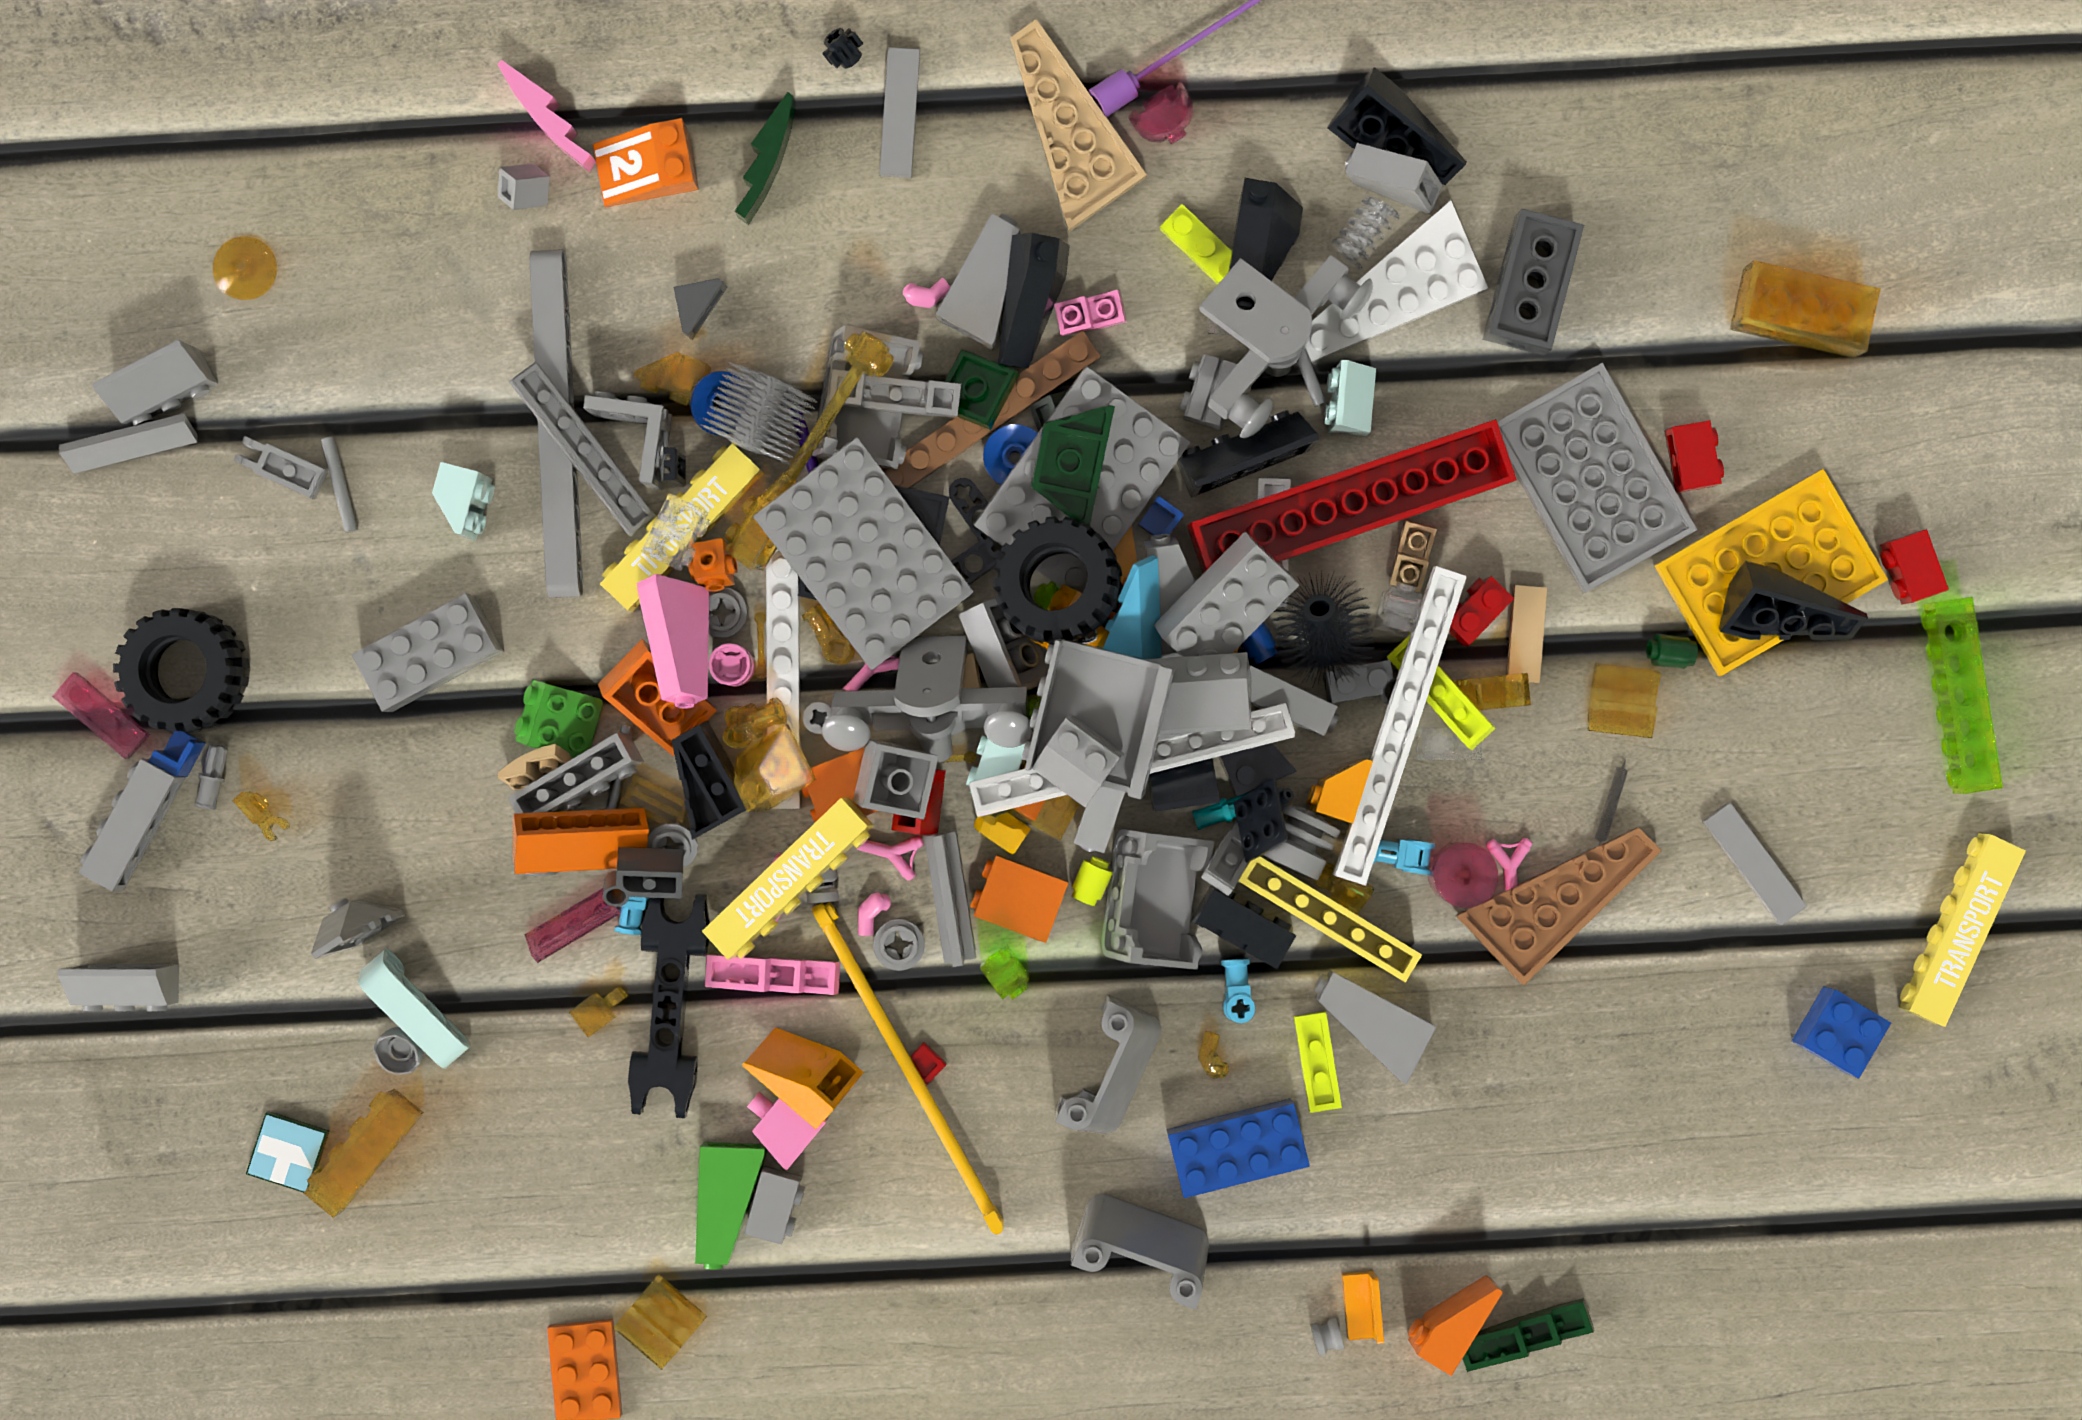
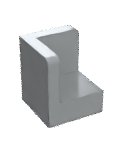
(523, 186)

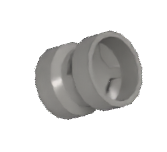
(825, 892)

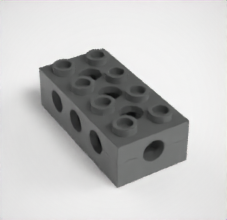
(1553, 273)

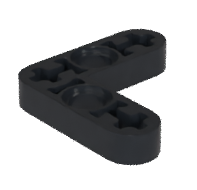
(983, 547)

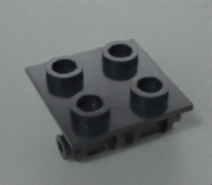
(1262, 818)

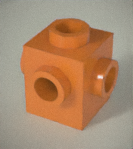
(713, 565)

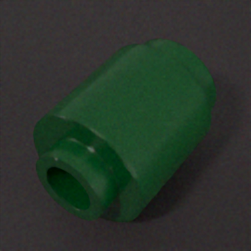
(1672, 651)

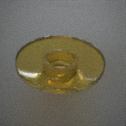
(258, 273)

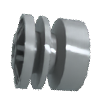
(1304, 836)

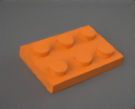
(585, 1370)

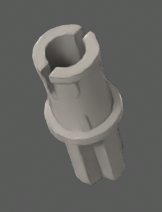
(211, 777)

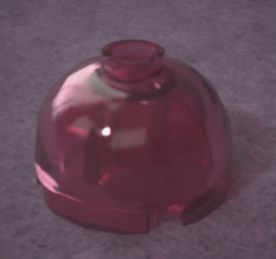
(1164, 115)

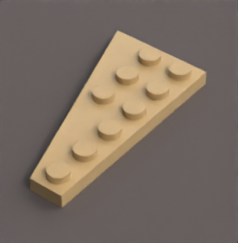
(1079, 143)

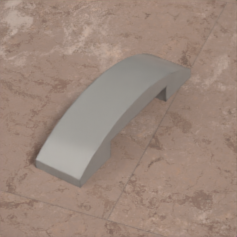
(901, 395)

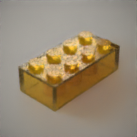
(1805, 309)

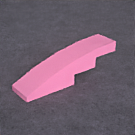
(542, 108)
(773, 974)

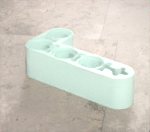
(394, 994)

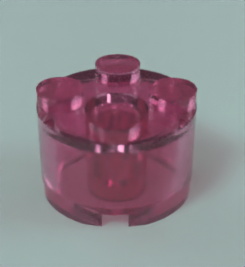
(1475, 888)

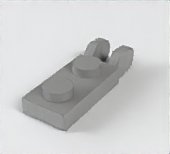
(284, 468)
(1227, 862)

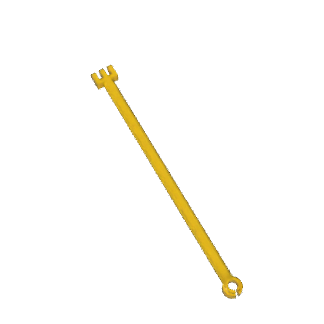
(825, 916)

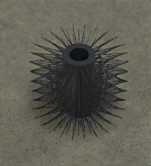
(1323, 630)

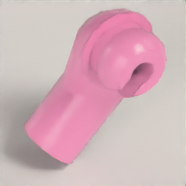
(924, 296)
(869, 909)

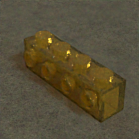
(363, 1152)

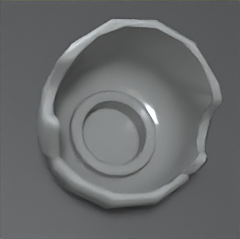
(397, 1052)

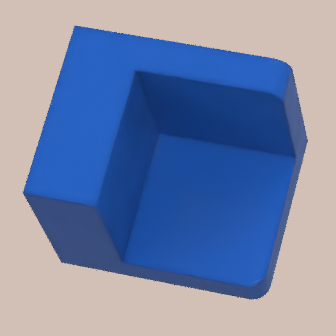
(1161, 518)
(178, 754)

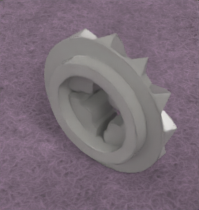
(733, 622)
(659, 837)
(890, 957)

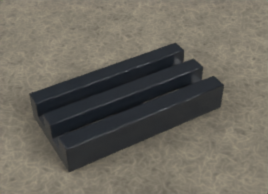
(672, 465)

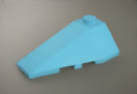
(1133, 625)

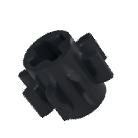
(842, 48)

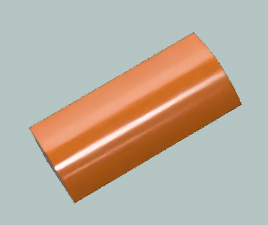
(575, 839)

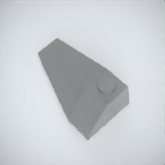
(352, 925)

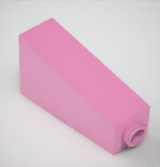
(677, 636)

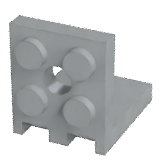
(639, 411)

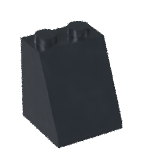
(1184, 786)

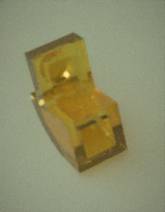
(1497, 691)

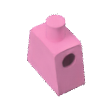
(781, 1129)

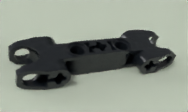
(663, 1062)

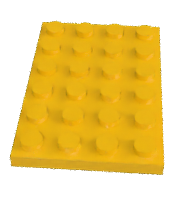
(1796, 532)

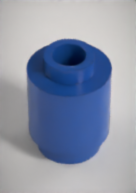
(1260, 644)

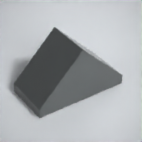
(696, 303)

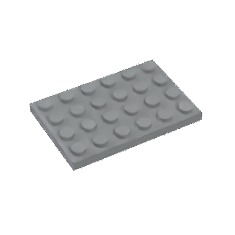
(1134, 465)
(1593, 478)
(863, 553)

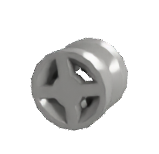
(817, 709)
(1327, 1336)

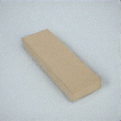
(1527, 631)

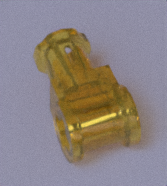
(828, 634)
(751, 721)

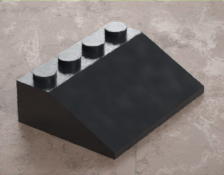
(1238, 457)

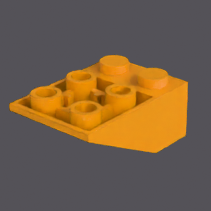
(803, 1074)

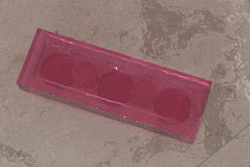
(101, 715)
(569, 926)

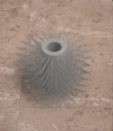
(759, 413)

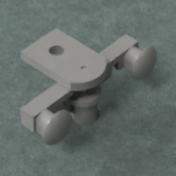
(1272, 330)
(930, 703)

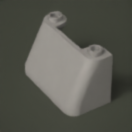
(874, 428)
(1153, 899)
(1137, 1036)
(1146, 1237)

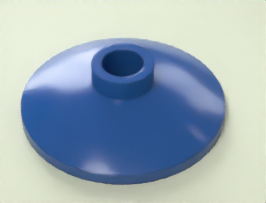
(703, 395)
(1001, 445)

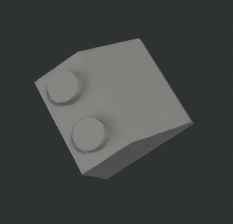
(1077, 760)
(895, 779)

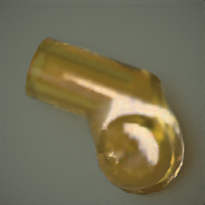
(1209, 1058)

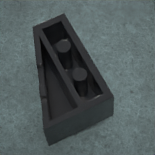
(1254, 767)
(706, 779)
(1244, 926)

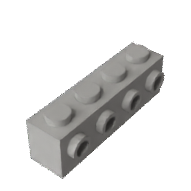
(580, 777)
(130, 825)

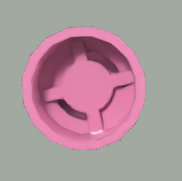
(731, 665)

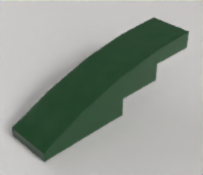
(770, 146)
(1528, 1333)

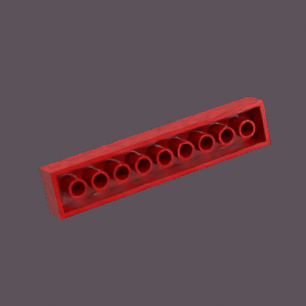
(1361, 497)

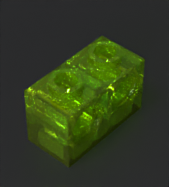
(1005, 973)

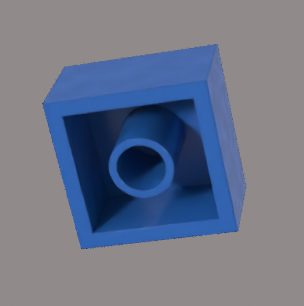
(1841, 1032)

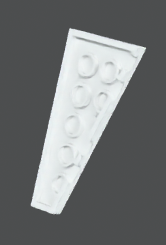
(1414, 280)

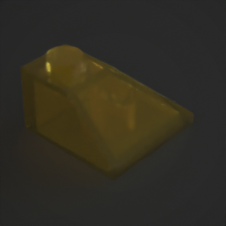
(771, 771)

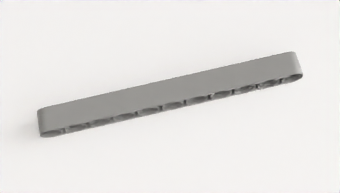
(557, 472)

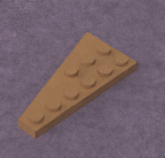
(1544, 913)

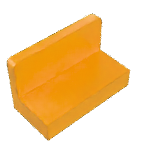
(1362, 1306)

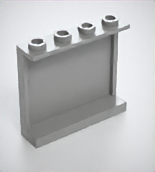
(1111, 695)

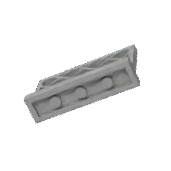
(950, 898)

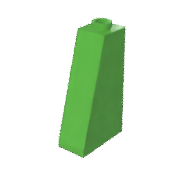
(724, 1194)

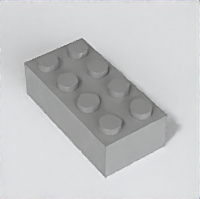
(1227, 601)
(427, 653)

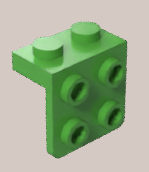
(558, 718)

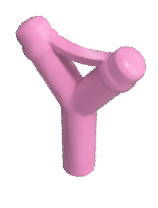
(866, 673)
(894, 853)
(1508, 863)

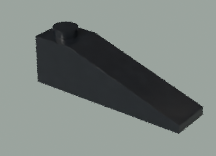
(1386, 119)
(1264, 229)
(1033, 285)
(1773, 603)

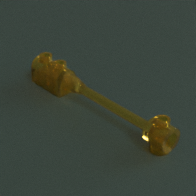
(749, 541)

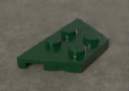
(1072, 461)

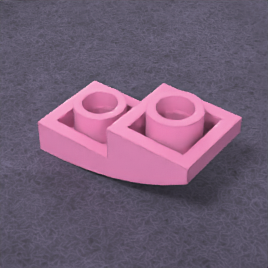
(1090, 313)

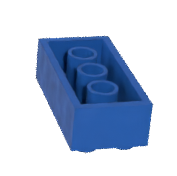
(1238, 1148)

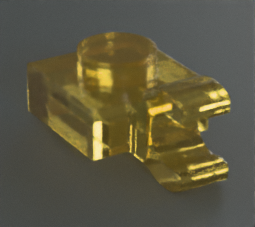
(256, 810)
(1344, 892)
(596, 1012)

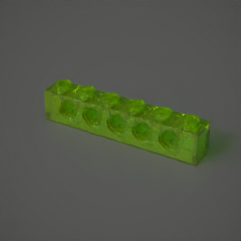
(1975, 708)

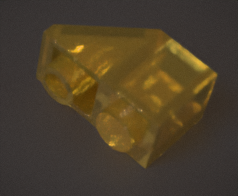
(674, 375)

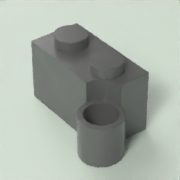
(1369, 683)
(644, 874)

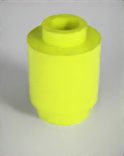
(1091, 880)

